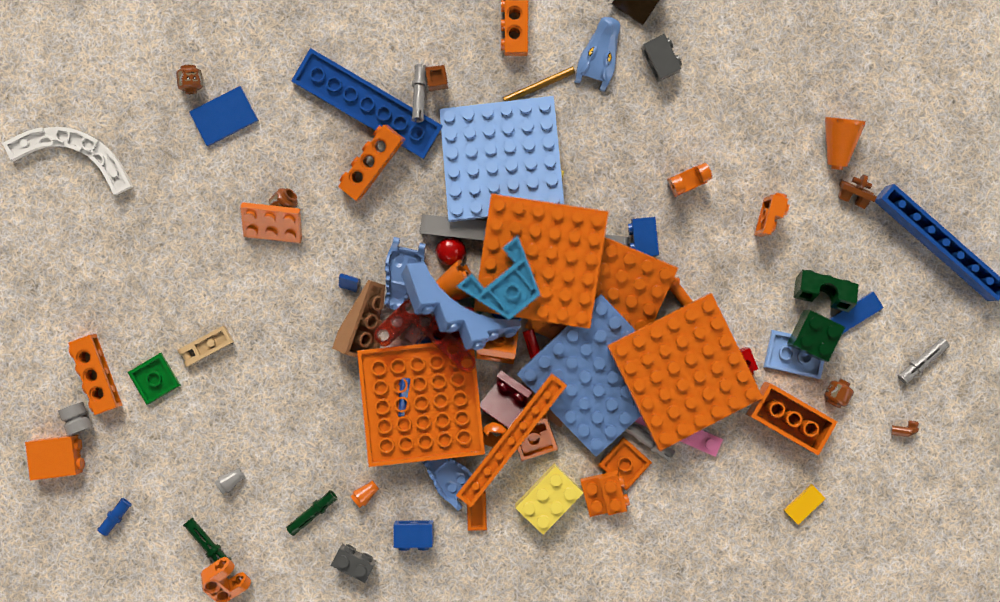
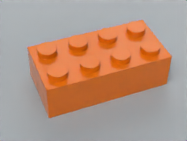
(792, 418)

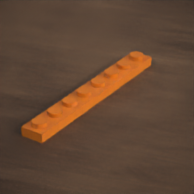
(511, 440)

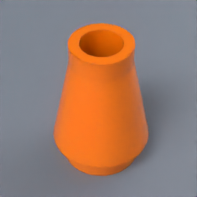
(364, 494)

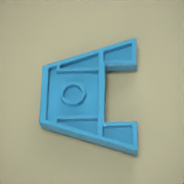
(509, 291)

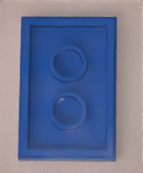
(223, 116)

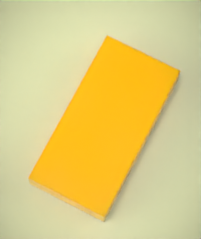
(804, 504)

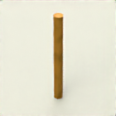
(540, 84)

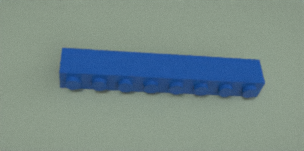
(940, 242)

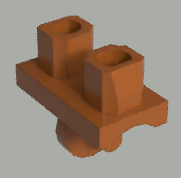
(864, 196)

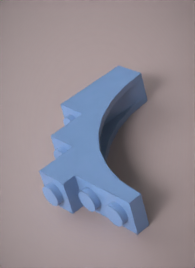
(450, 315)

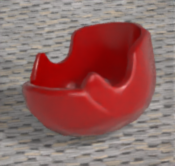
(450, 250)

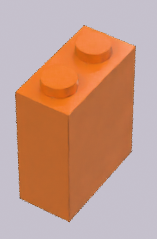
(54, 457)

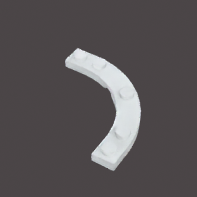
(69, 138)

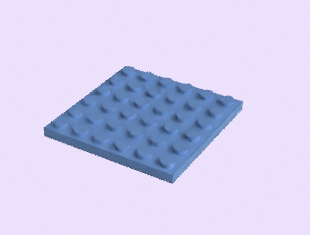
(596, 397)

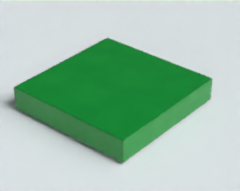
(154, 378)

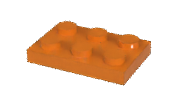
(271, 222)

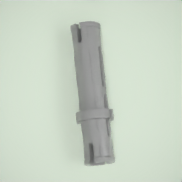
(419, 85)
(917, 366)
(646, 438)

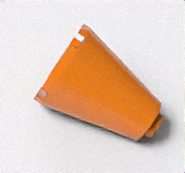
(841, 140)
(451, 278)

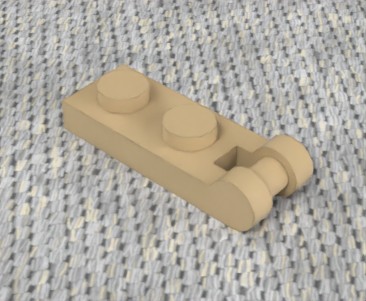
(206, 345)

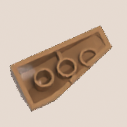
(362, 321)

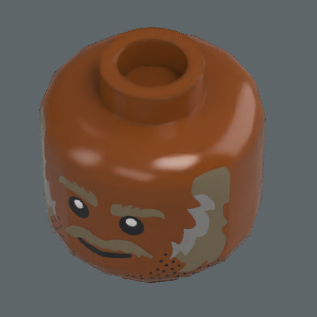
(189, 79)
(284, 198)
(839, 393)

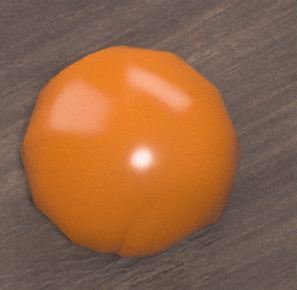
(489, 438)

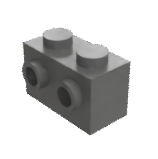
(661, 57)
(353, 562)

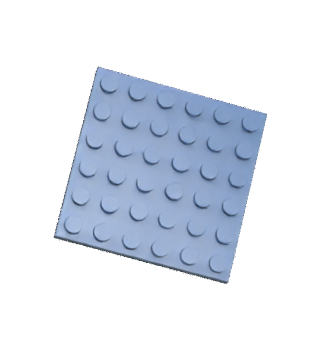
(500, 151)

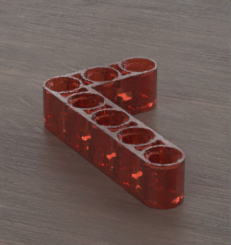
(429, 331)

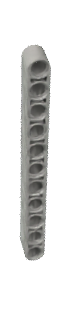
(469, 228)

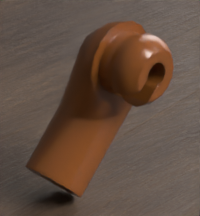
(906, 431)

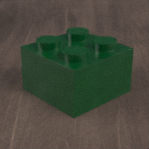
(816, 335)

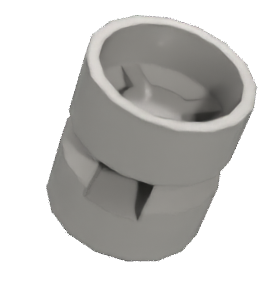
(75, 418)

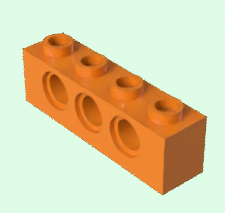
(517, 46)
(381, 159)
(104, 379)

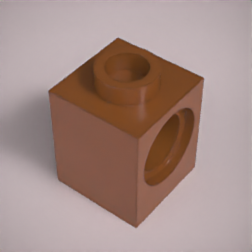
(436, 78)

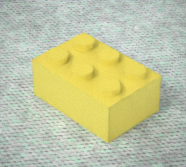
(548, 498)

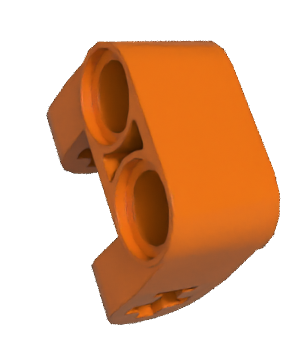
(690, 179)
(217, 584)

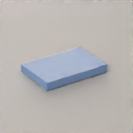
(789, 359)

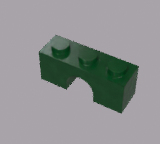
(841, 292)

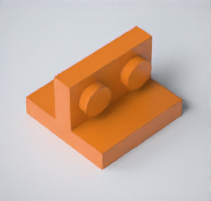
(499, 350)

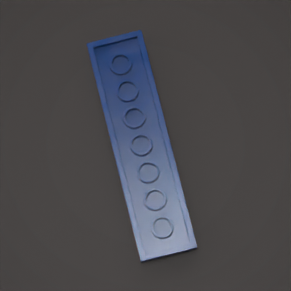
(364, 101)

